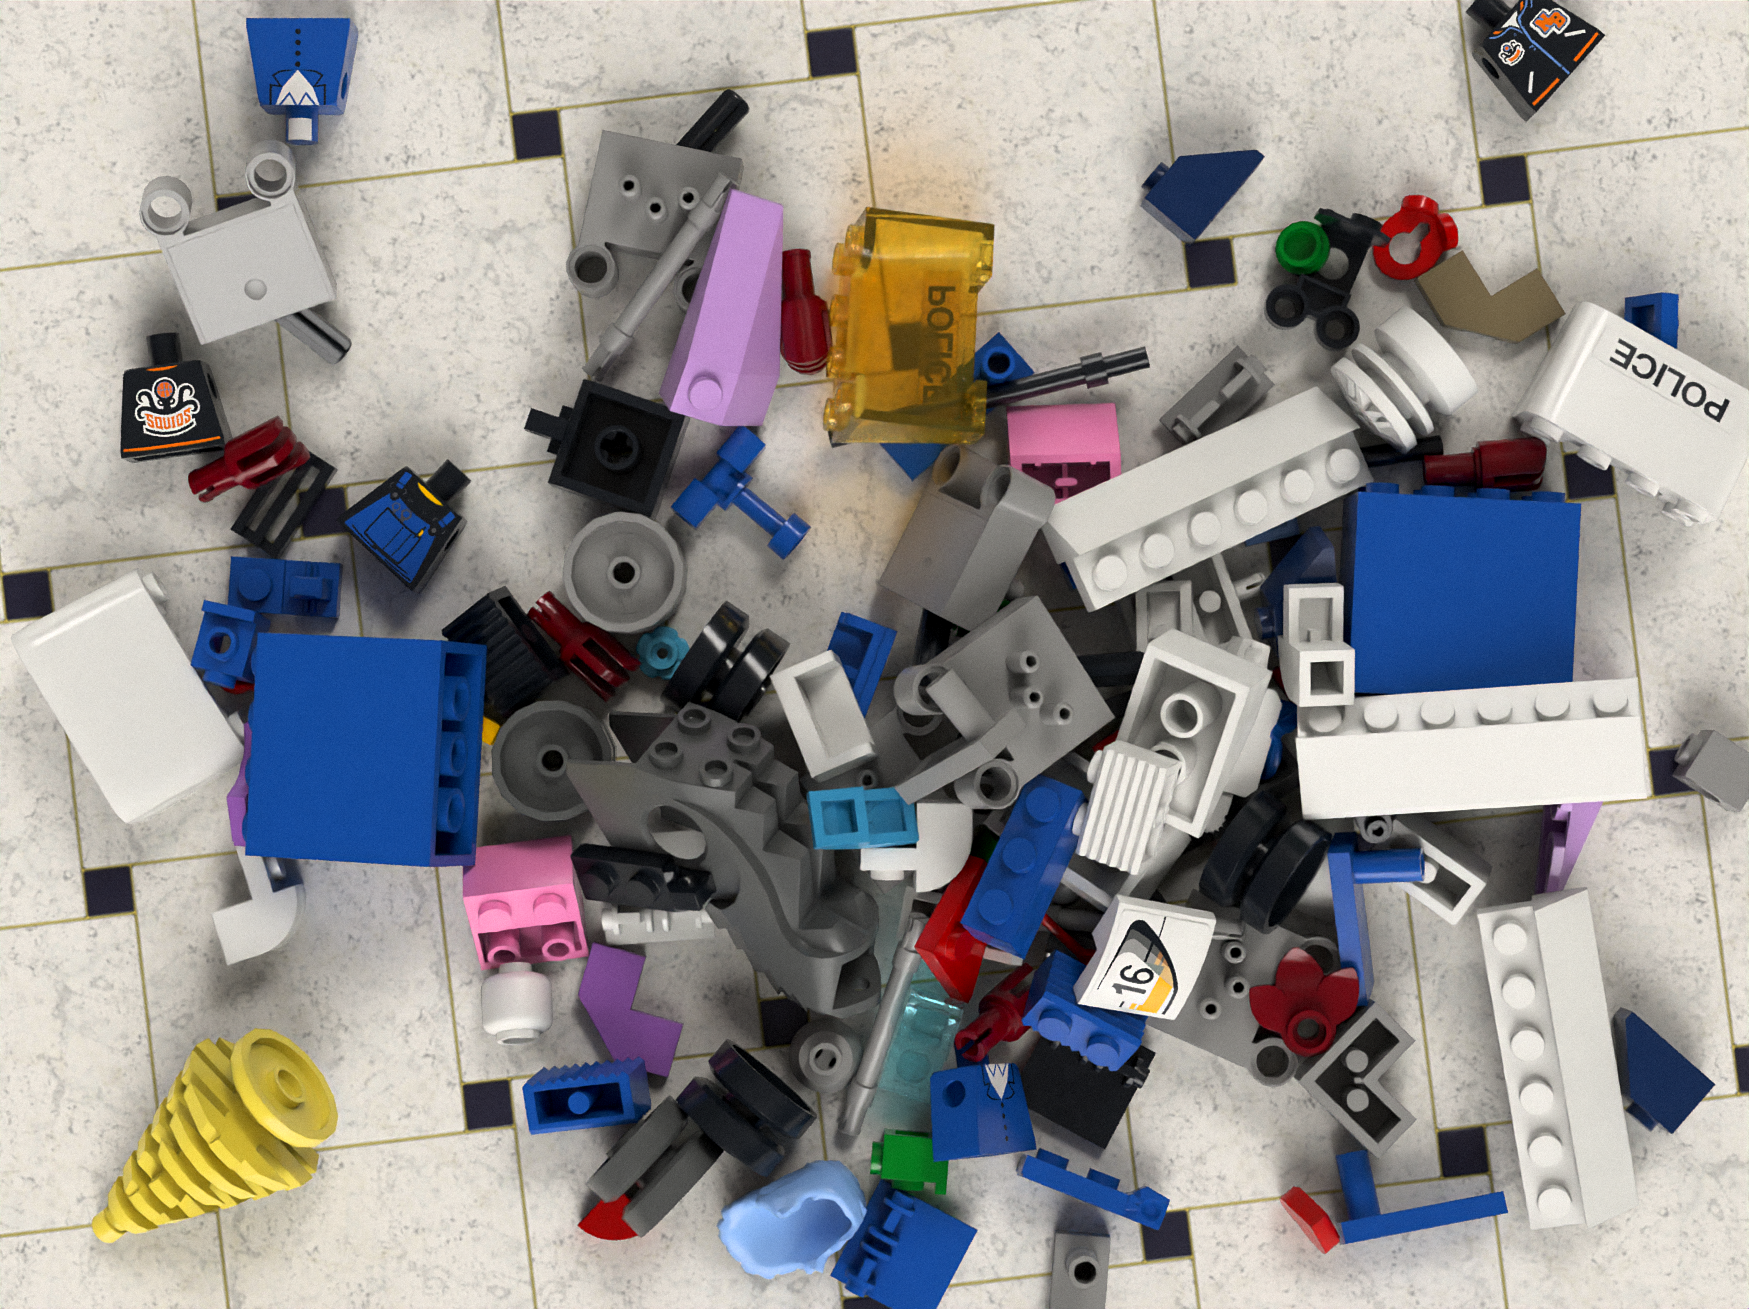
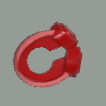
(1441, 237)

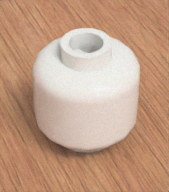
(516, 1004)

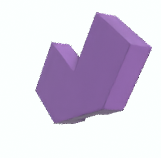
(608, 997)

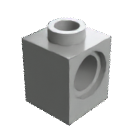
(1715, 769)

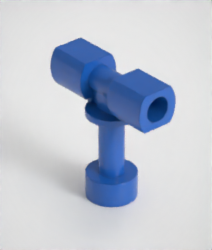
(728, 485)

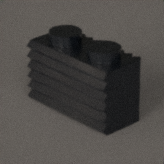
(518, 657)

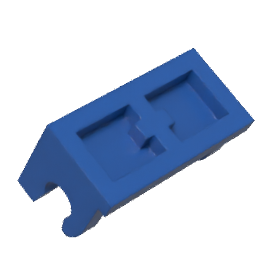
(863, 654)

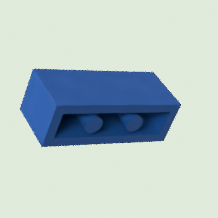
(1025, 866)

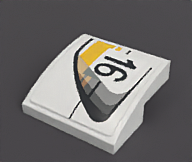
(1145, 957)

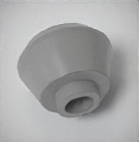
(837, 1042)

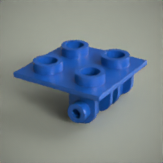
(903, 1251)

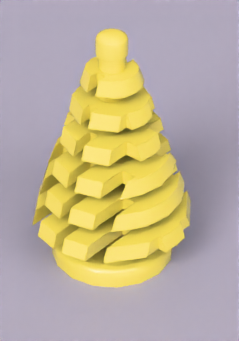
(226, 1133)

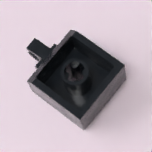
(601, 418)

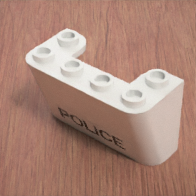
(1641, 411)

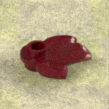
(1301, 994)

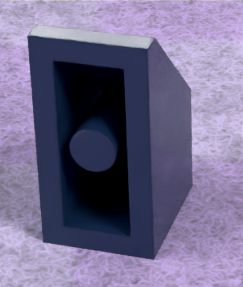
(1196, 189)
(1306, 563)
(1655, 1075)

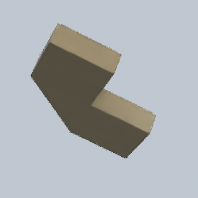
(1465, 304)

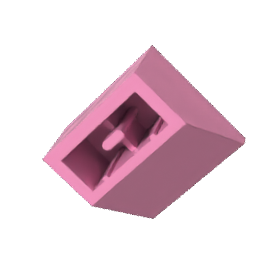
(1065, 445)
(525, 903)

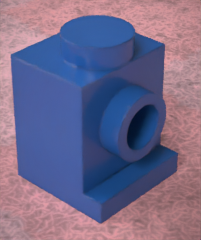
(235, 663)

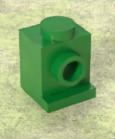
(908, 1161)

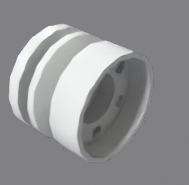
(1413, 372)

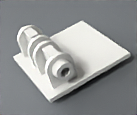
(642, 925)

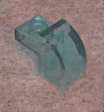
(921, 1043)

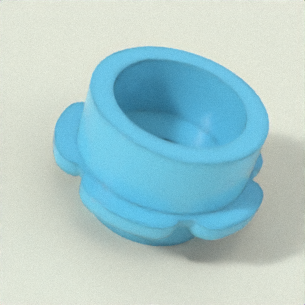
(650, 644)

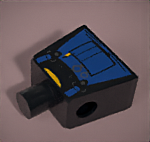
(410, 522)

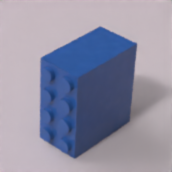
(1458, 588)
(365, 749)

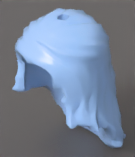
(794, 1220)

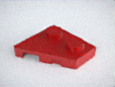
(946, 944)

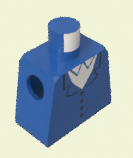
(302, 70)
(979, 1110)

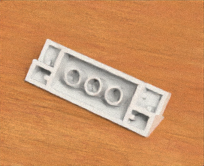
(1206, 497)
(1472, 749)
(1558, 1059)

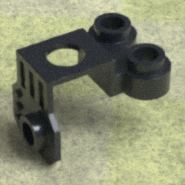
(1326, 298)

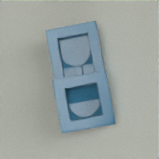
(860, 818)

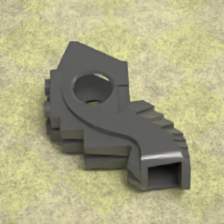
(772, 887)

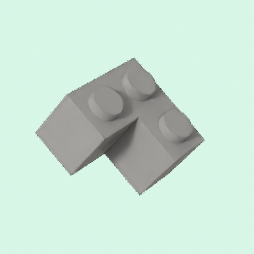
(1348, 1073)

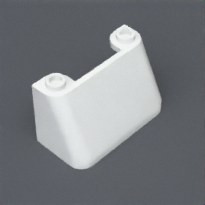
(130, 696)

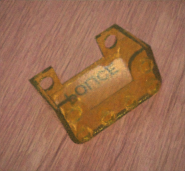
(907, 330)

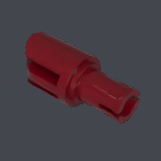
(804, 316)
(250, 460)
(1492, 464)
(585, 648)
(998, 1017)

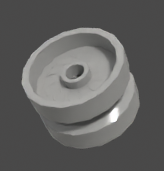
(657, 581)

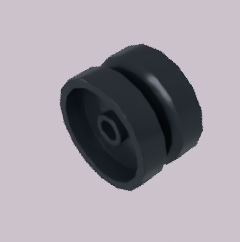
(722, 670)
(1264, 862)
(740, 1115)

